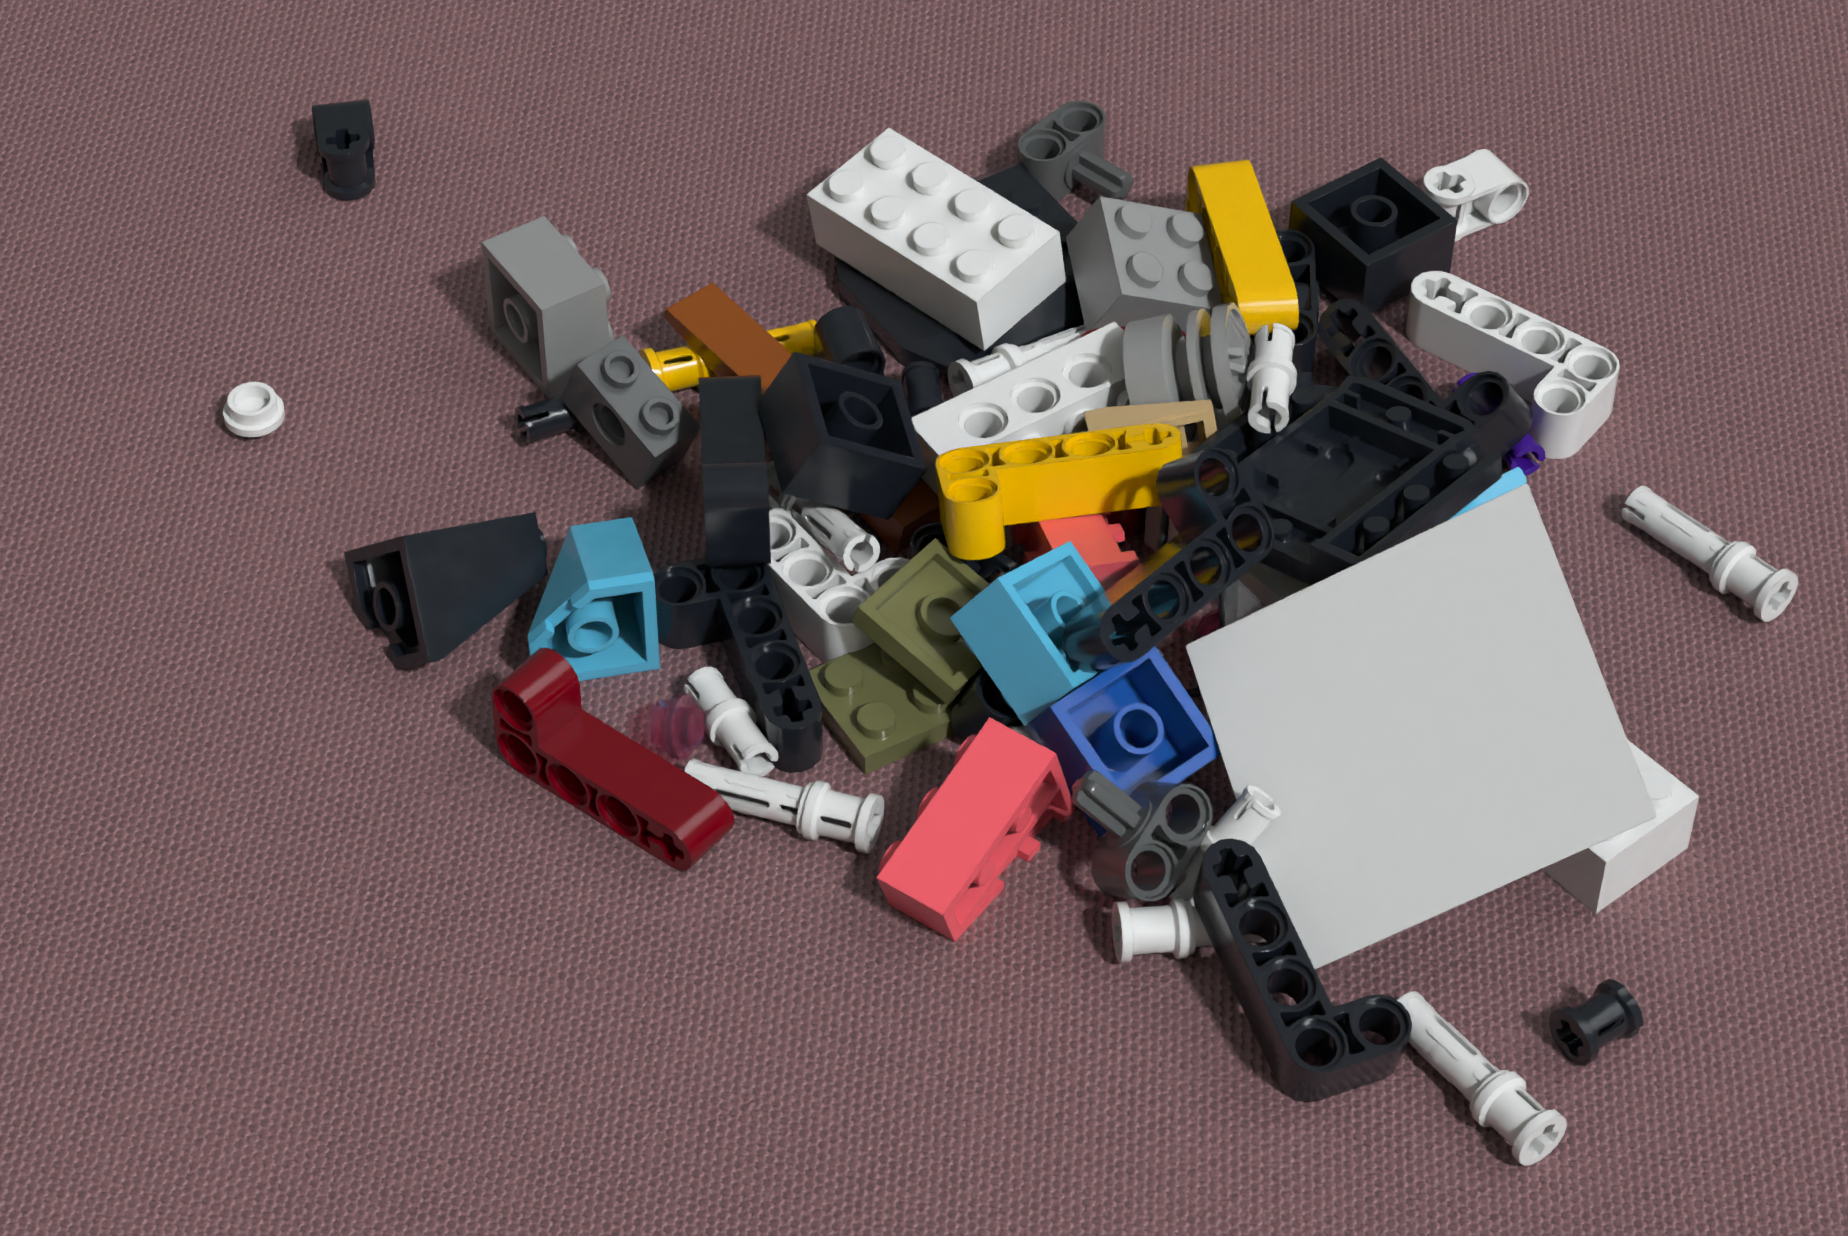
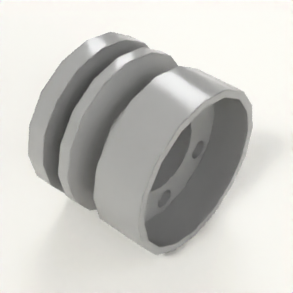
(1204, 366)

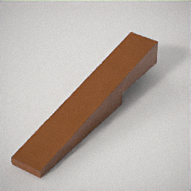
(741, 347)

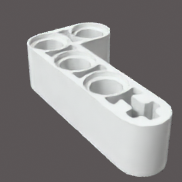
(1552, 367)
(818, 590)

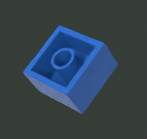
(1129, 727)

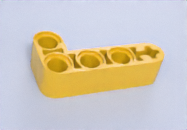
(1243, 243)
(1047, 480)

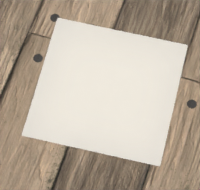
(1421, 728)

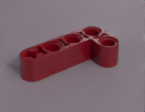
(599, 768)

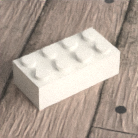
(937, 238)

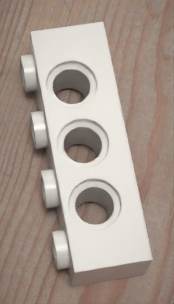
(1031, 400)

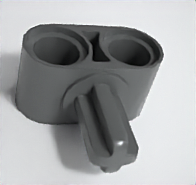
(1069, 152)
(1140, 830)

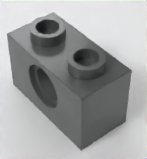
(630, 412)

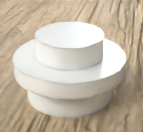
(253, 410)

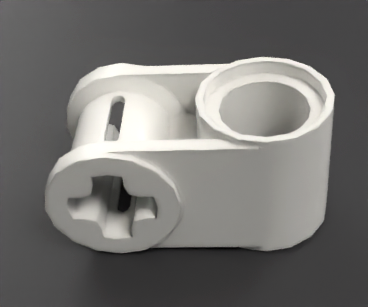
(1476, 191)

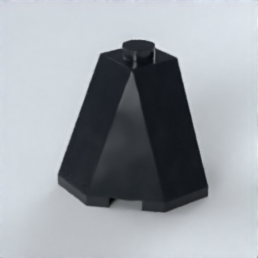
(444, 583)

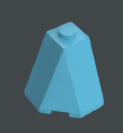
(600, 603)

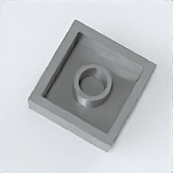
(1141, 263)
(545, 302)

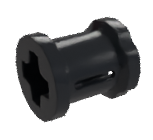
(1595, 1022)

